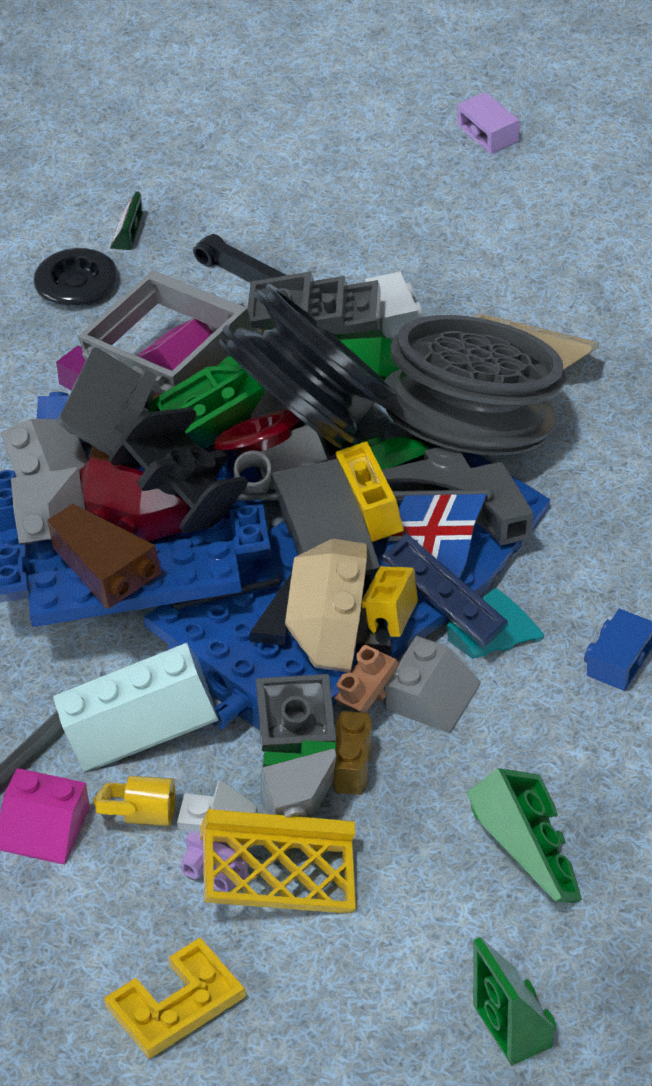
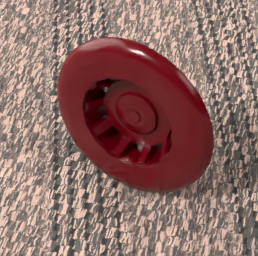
(258, 432)

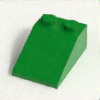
(509, 1006)

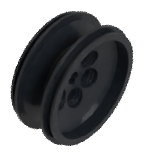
(307, 368)

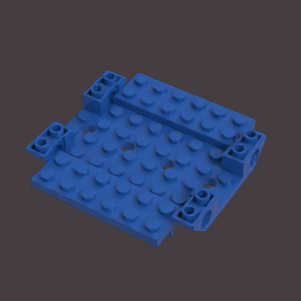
(190, 563)

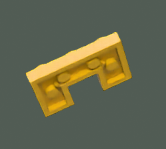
(207, 993)

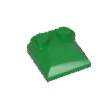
(394, 450)

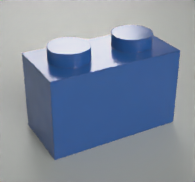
(620, 649)

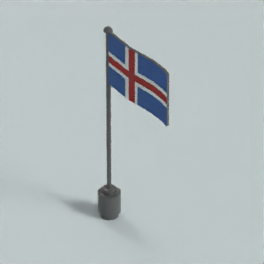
(435, 519)

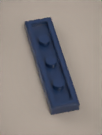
(447, 592)

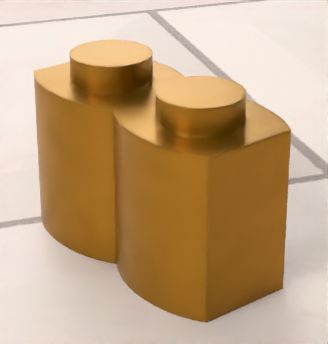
(352, 752)

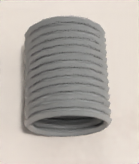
(254, 459)

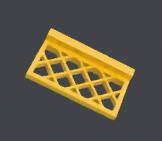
(275, 832)

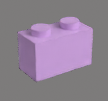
(488, 122)

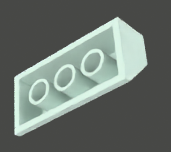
(136, 707)

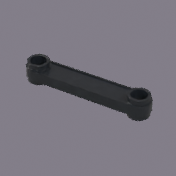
(215, 251)

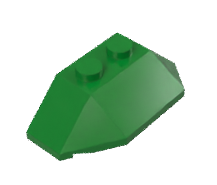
(219, 397)

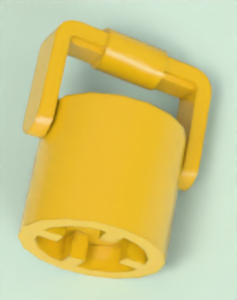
(145, 800)

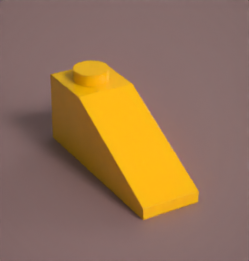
(370, 491)

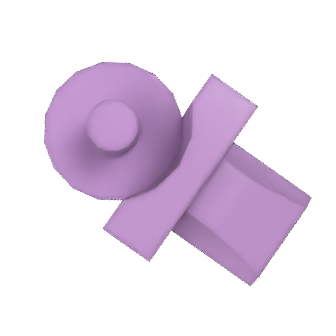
(193, 865)

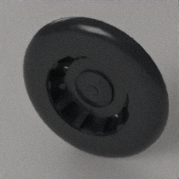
(75, 283)

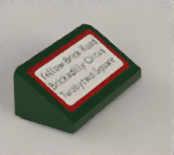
(128, 224)

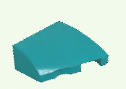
(519, 628)

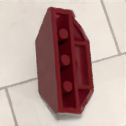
(115, 497)

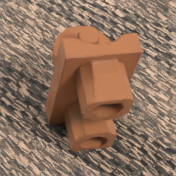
(366, 680)

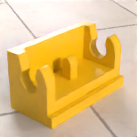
(391, 597)

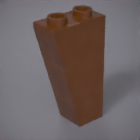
(102, 554)

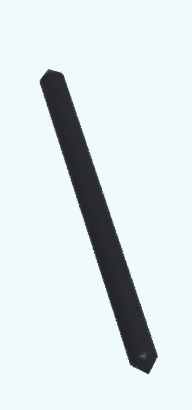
(245, 589)

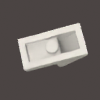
(225, 798)

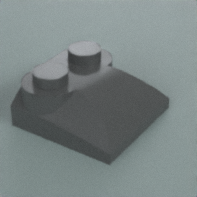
(294, 711)

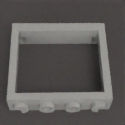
(180, 297)

